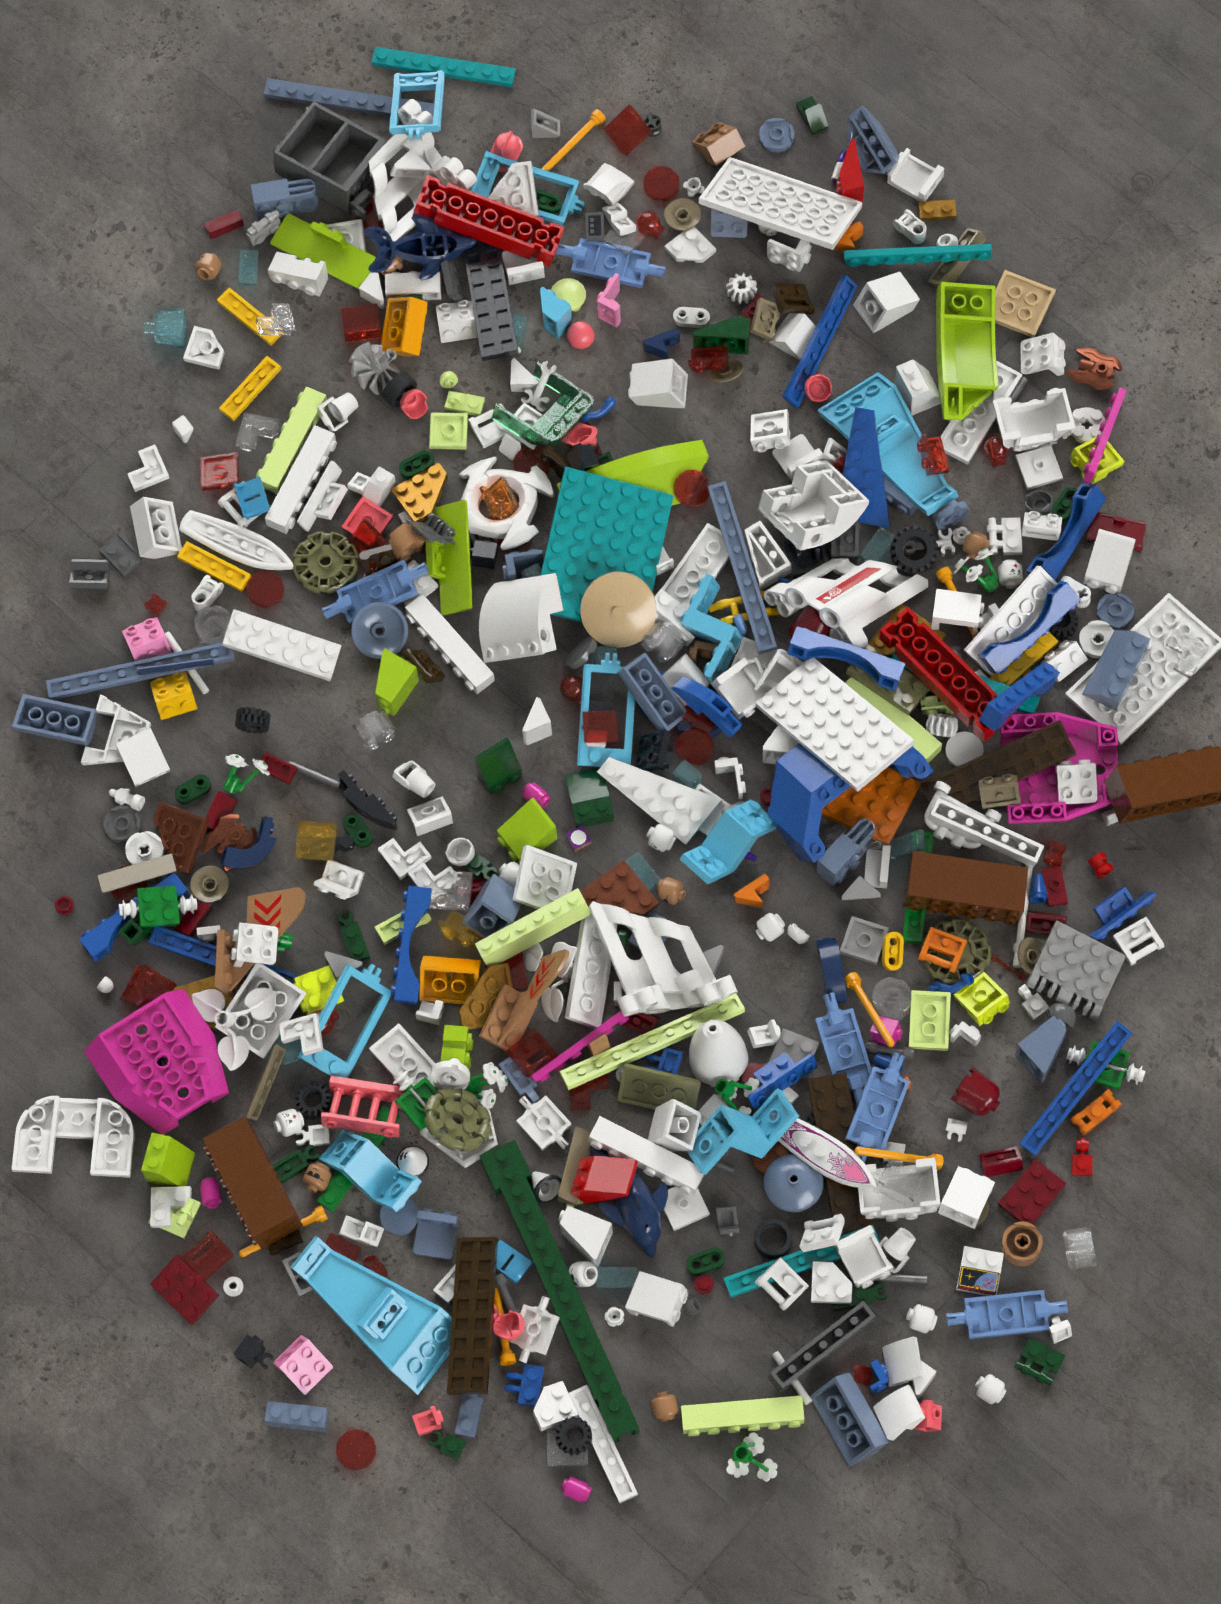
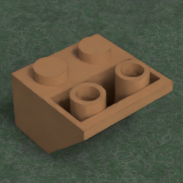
(718, 143)

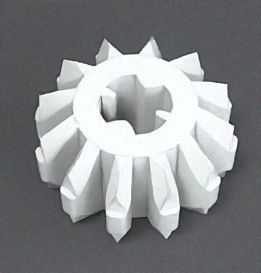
(741, 294)
(942, 725)

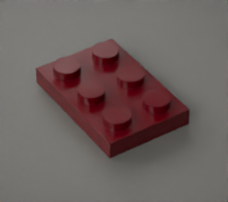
(1032, 1193)
(184, 1290)

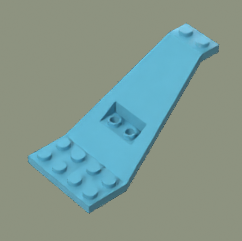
(896, 440)
(411, 1337)

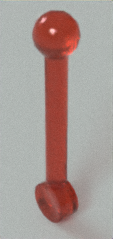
(1021, 975)

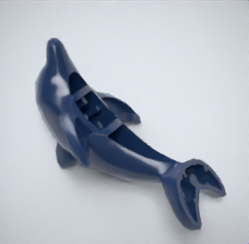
(426, 247)
(637, 1211)

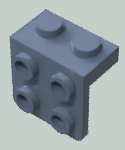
(727, 225)
(520, 561)
(435, 1234)

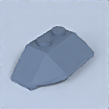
(873, 145)

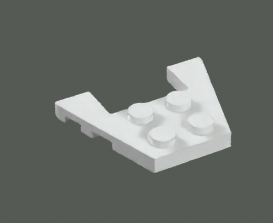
(123, 724)
(466, 1158)

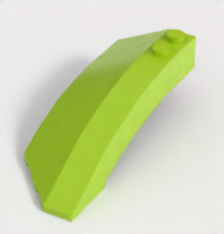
(965, 347)
(656, 467)

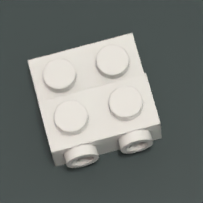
(770, 430)

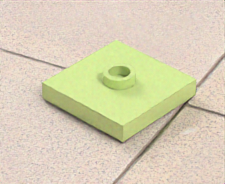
(448, 431)

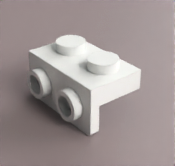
(1066, 658)

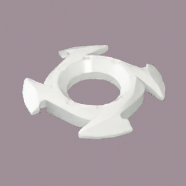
(516, 528)

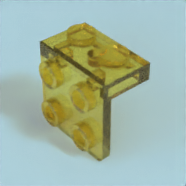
(316, 840)
(453, 928)

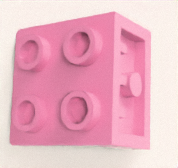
(607, 307)
(147, 640)
(303, 1364)

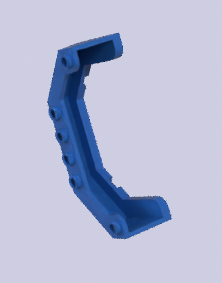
(807, 785)

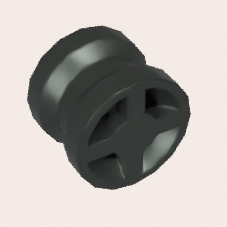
(655, 121)

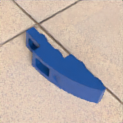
(710, 703)

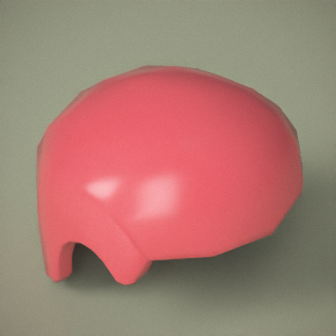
(580, 335)
(818, 388)
(414, 403)
(509, 1326)

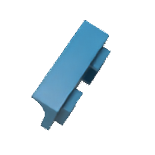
(248, 490)
(516, 1267)

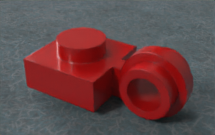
(1082, 1163)

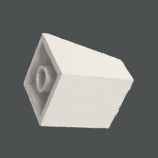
(885, 301)
(658, 384)
(916, 387)
(1109, 561)
(777, 745)
(674, 1126)
(586, 1233)

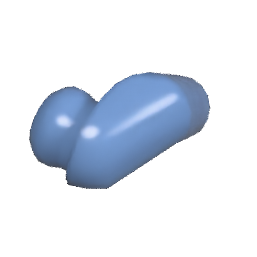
(740, 624)

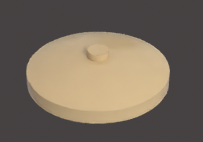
(618, 609)

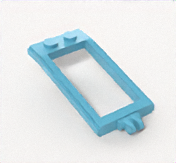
(417, 82)
(488, 172)
(593, 755)
(327, 1061)

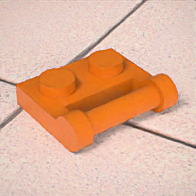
(943, 943)

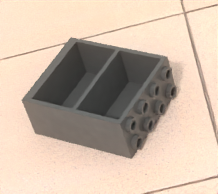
(329, 153)

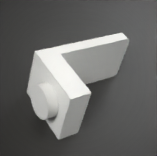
(727, 765)

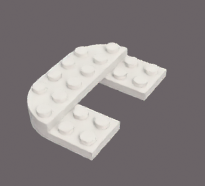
(75, 1119)

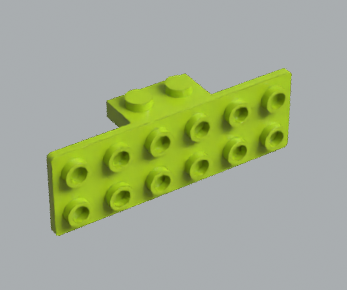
(322, 244)
(452, 561)

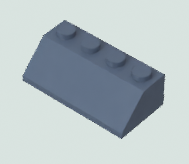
(1116, 668)
(849, 1419)

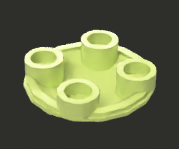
(571, 291)

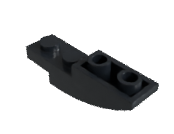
(369, 807)

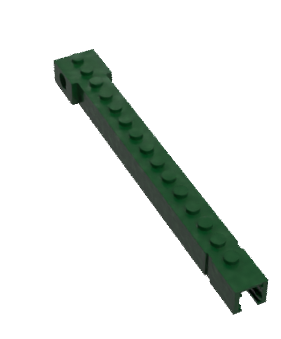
(510, 1177)

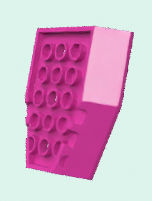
(1040, 792)
(130, 1061)

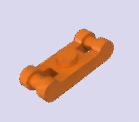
(1096, 1112)

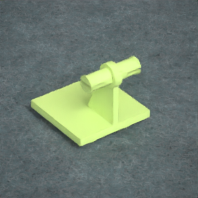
(182, 1218)

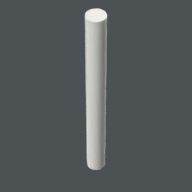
(193, 673)

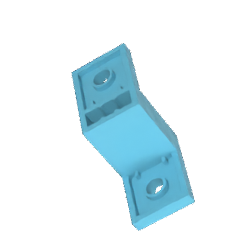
(711, 629)
(728, 841)
(741, 1131)
(370, 1170)

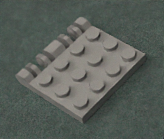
(1077, 967)

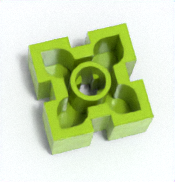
(457, 1044)

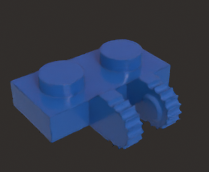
(668, 1062)
(530, 1384)

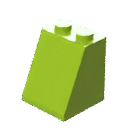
(394, 682)
(527, 827)
(167, 1161)

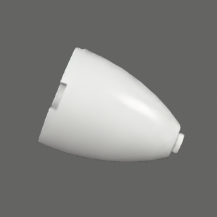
(717, 1053)

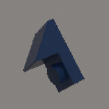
(657, 344)

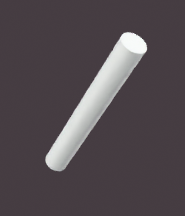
(797, 1385)

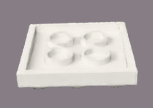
(542, 877)

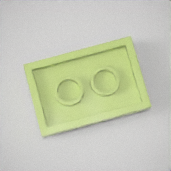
(929, 1020)

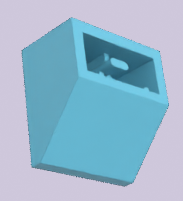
(555, 313)

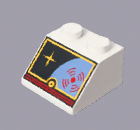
(980, 1271)

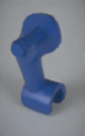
(608, 405)
(966, 980)

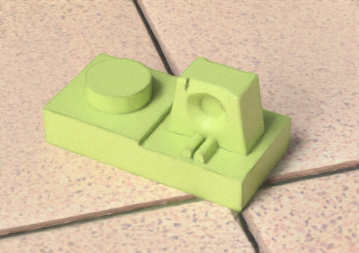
(464, 403)

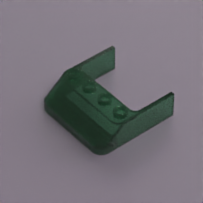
(557, 420)

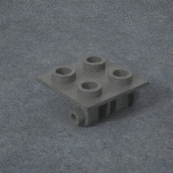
(434, 529)

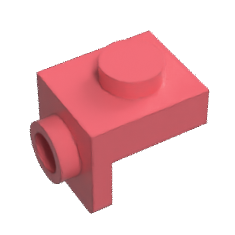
(428, 1421)

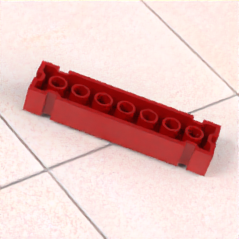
(488, 221)
(940, 670)

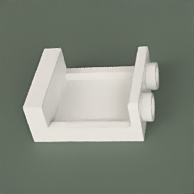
(914, 176)
(957, 609)
(738, 690)
(142, 756)
(966, 1197)
(863, 1257)
(657, 1298)

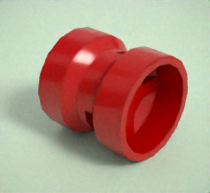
(1100, 865)

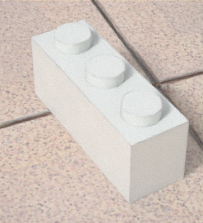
(408, 283)

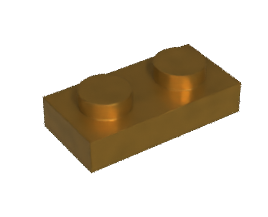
(937, 210)

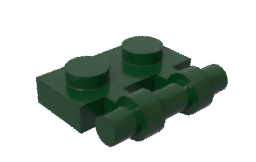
(1042, 1356)

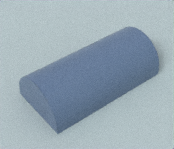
(652, 693)
(55, 720)

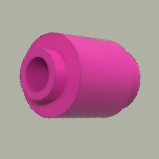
(535, 791)
(210, 1193)
(576, 1489)

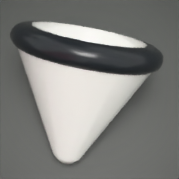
(413, 1160)
(545, 1186)

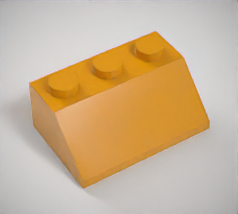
(404, 325)
(448, 979)

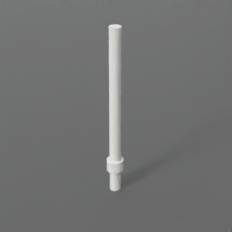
(1022, 922)

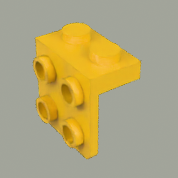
(173, 695)

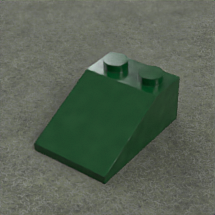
(730, 332)
(498, 766)
(589, 798)

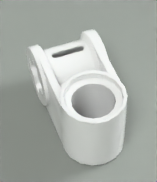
(908, 225)
(207, 590)
(1080, 591)

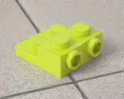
(1109, 461)
(318, 988)
(983, 999)

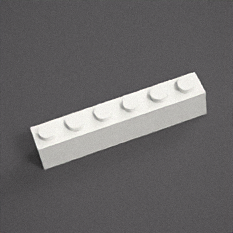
(300, 479)
(449, 644)
(985, 832)
(650, 1157)

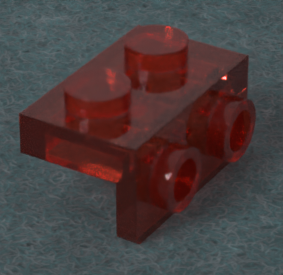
(709, 358)
(933, 455)

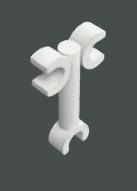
(534, 397)
(943, 542)

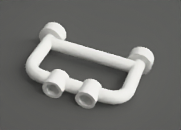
(940, 832)

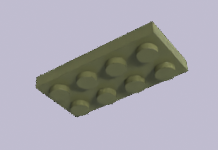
(908, 693)
(653, 1087)

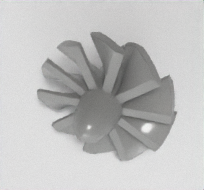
(371, 364)

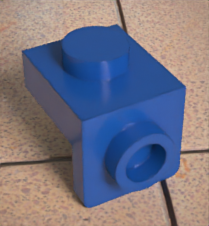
(880, 1372)

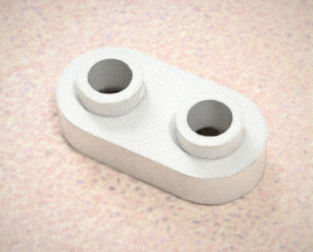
(690, 318)

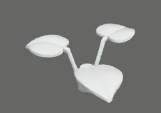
(552, 998)
(210, 1003)

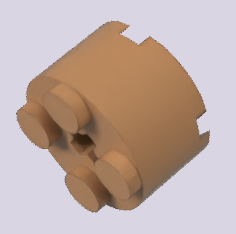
(406, 542)
(1032, 1244)

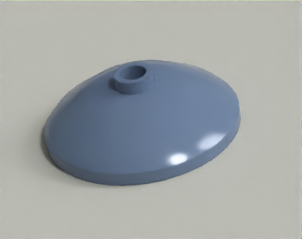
(381, 616)
(792, 1195)

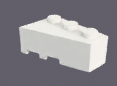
(298, 273)
(765, 556)

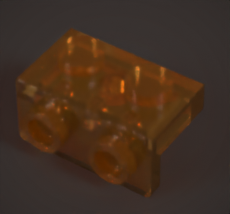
(499, 499)

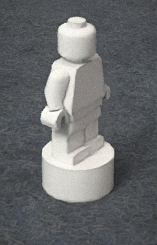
(122, 796)

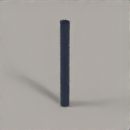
(175, 666)

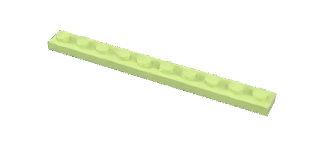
(649, 1042)

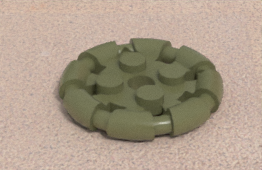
(329, 572)
(970, 952)
(464, 1112)

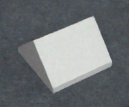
(794, 334)
(684, 668)
(537, 724)
(430, 816)

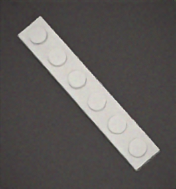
(604, 1445)

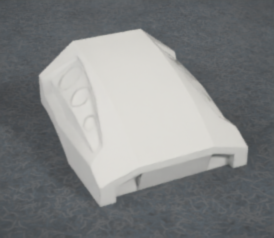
(609, 184)

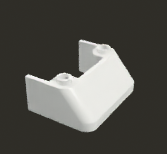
(777, 670)

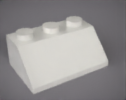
(155, 528)

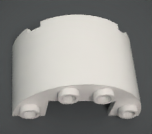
(1035, 422)
(883, 1207)

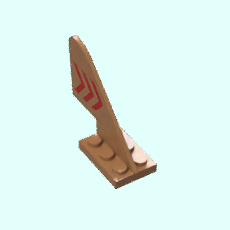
(268, 909)
(514, 1008)

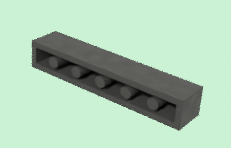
(821, 1347)

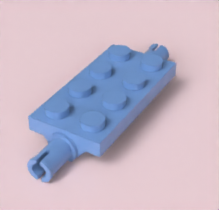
(603, 261)
(387, 586)
(844, 1045)
(878, 1106)
(1006, 1314)

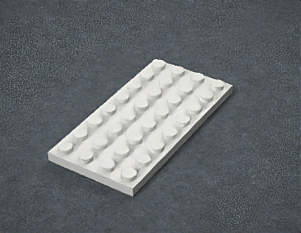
(780, 203)
(1155, 677)
(834, 723)

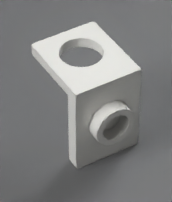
(665, 563)
(710, 1107)

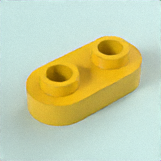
(893, 951)

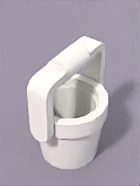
(339, 408)
(416, 781)
(898, 1246)

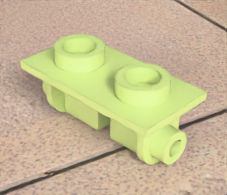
(931, 705)

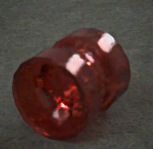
(1054, 854)

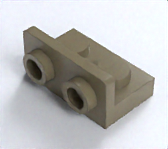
(765, 319)
(999, 791)

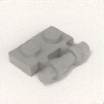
(260, 230)

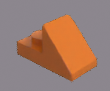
(853, 233)
(748, 894)

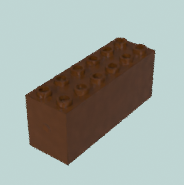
(1165, 784)
(965, 887)
(251, 1183)

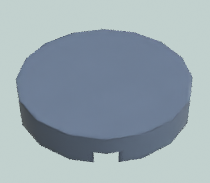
(776, 135)
(1115, 610)
(402, 1221)

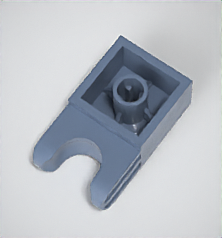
(285, 197)
(845, 853)

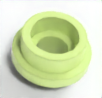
(448, 379)

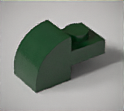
(133, 933)

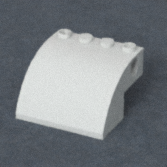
(815, 506)
(517, 618)

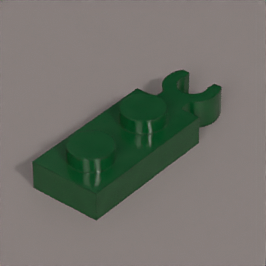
(353, 938)
(294, 1164)
(860, 1294)

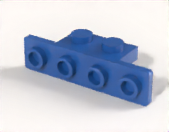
(1116, 909)
(779, 1074)

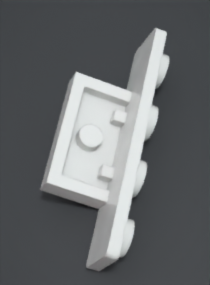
(324, 498)
(670, 612)

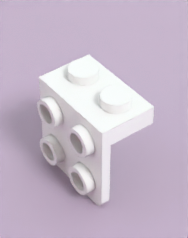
(791, 258)
(521, 269)
(456, 321)
(1043, 354)
(796, 454)
(1042, 526)
(1076, 782)
(340, 880)
(254, 944)

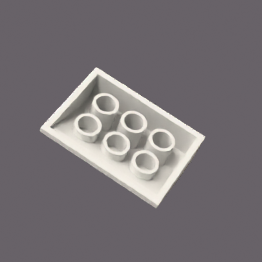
(263, 1033)

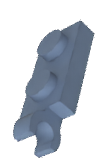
(518, 1080)
(469, 1416)

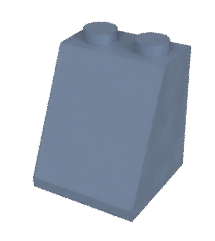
(492, 908)
(1041, 1047)

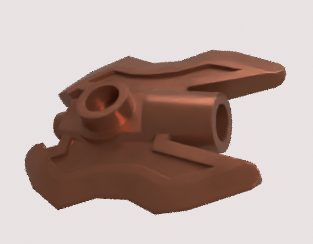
(1095, 369)
(229, 834)

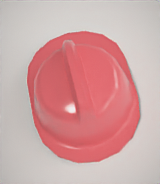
(507, 146)
(581, 434)

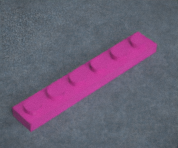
(1101, 440)
(574, 1051)

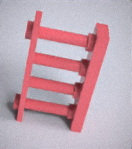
(363, 1089)

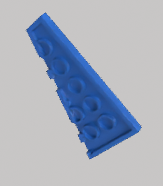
(865, 469)

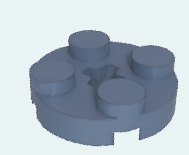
(953, 514)

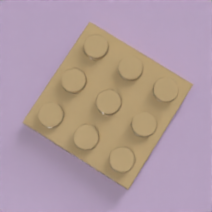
(1021, 303)

